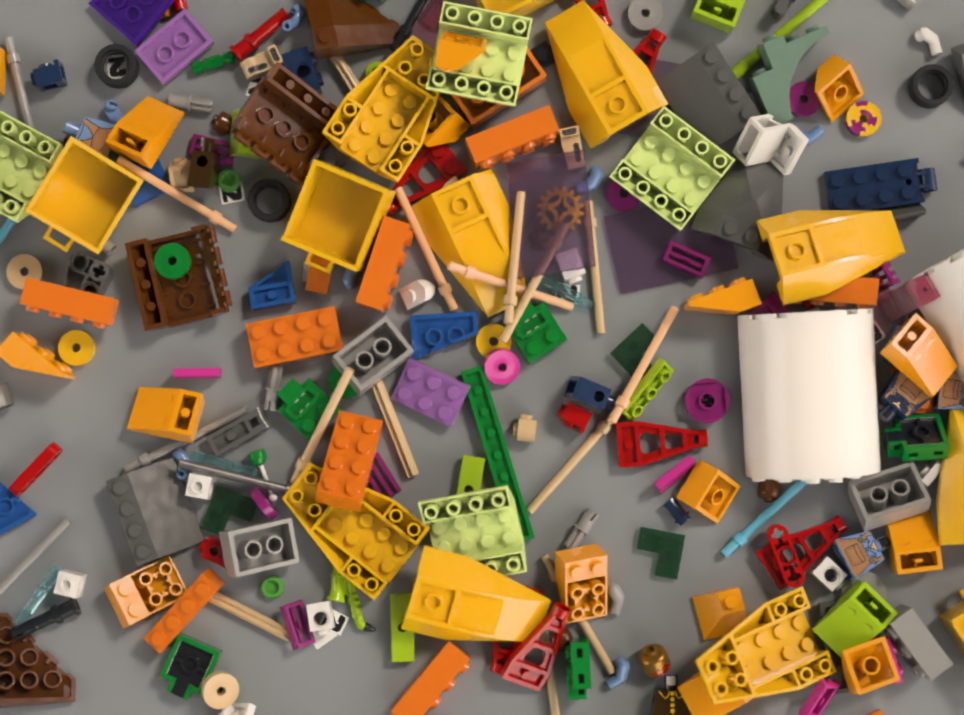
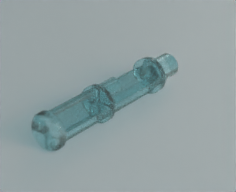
(565, 292)
(223, 463)
(39, 594)

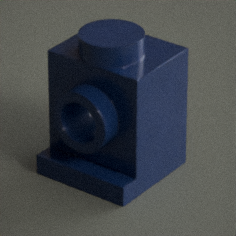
(49, 76)

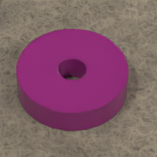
(801, 109)
(616, 201)
(264, 503)

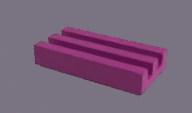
(229, 162)
(665, 259)
(887, 274)
(380, 477)
(294, 626)

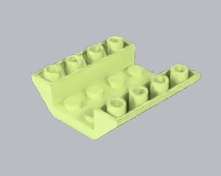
(497, 71)
(24, 164)
(672, 168)
(478, 526)

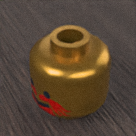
(654, 660)

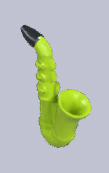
(339, 588)

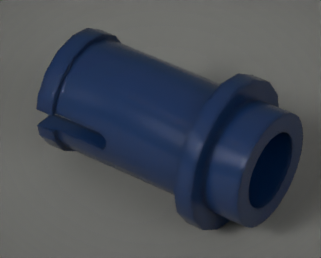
(677, 511)

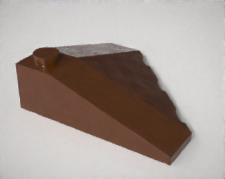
(347, 27)
(30, 674)

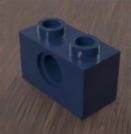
(302, 59)

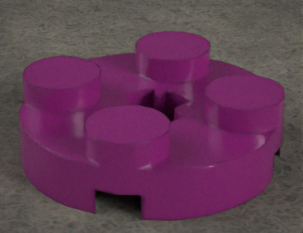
(714, 390)

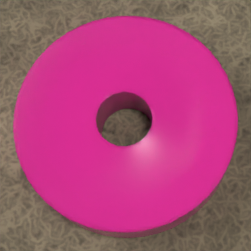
(504, 375)

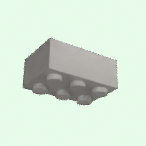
(373, 355)
(888, 496)
(259, 547)
(917, 644)

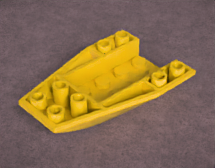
(600, 75)
(387, 112)
(473, 228)
(828, 248)
(951, 484)
(361, 545)
(470, 601)
(765, 653)

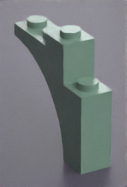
(780, 59)

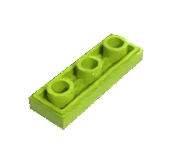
(648, 388)
(471, 473)
(401, 641)

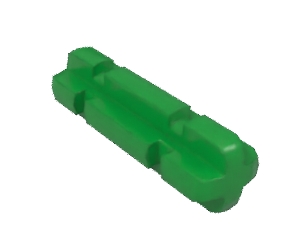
(213, 62)

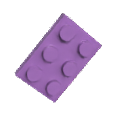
(174, 46)
(430, 392)

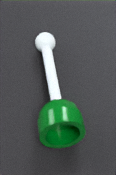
(258, 458)

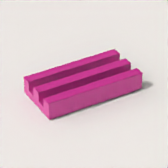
(182, 373)
(675, 474)
(819, 697)

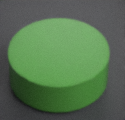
(228, 180)
(272, 587)

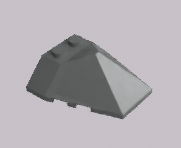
(737, 204)

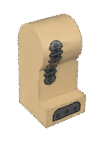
(259, 65)
(570, 139)

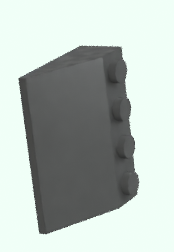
(708, 96)
(155, 511)

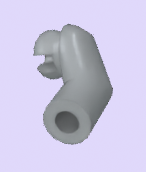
(617, 597)

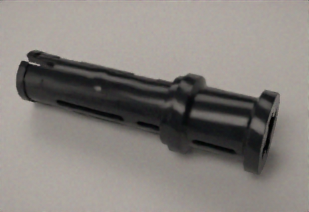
(56, 614)

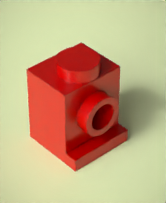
(574, 416)
(207, 545)

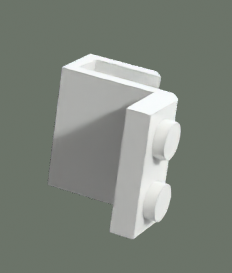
(771, 142)

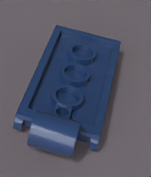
(878, 185)

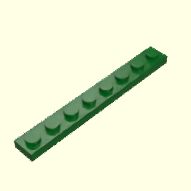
(494, 441)

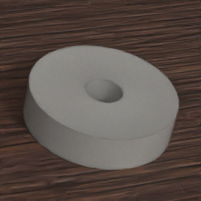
(641, 23)

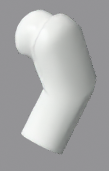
(931, 38)

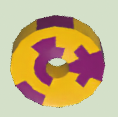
(872, 116)

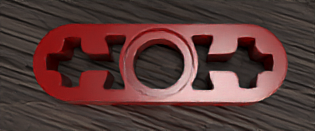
(35, 469)
(796, 569)

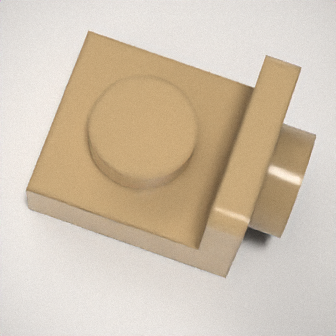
(179, 174)

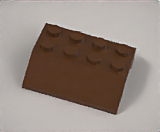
(284, 122)
(184, 300)

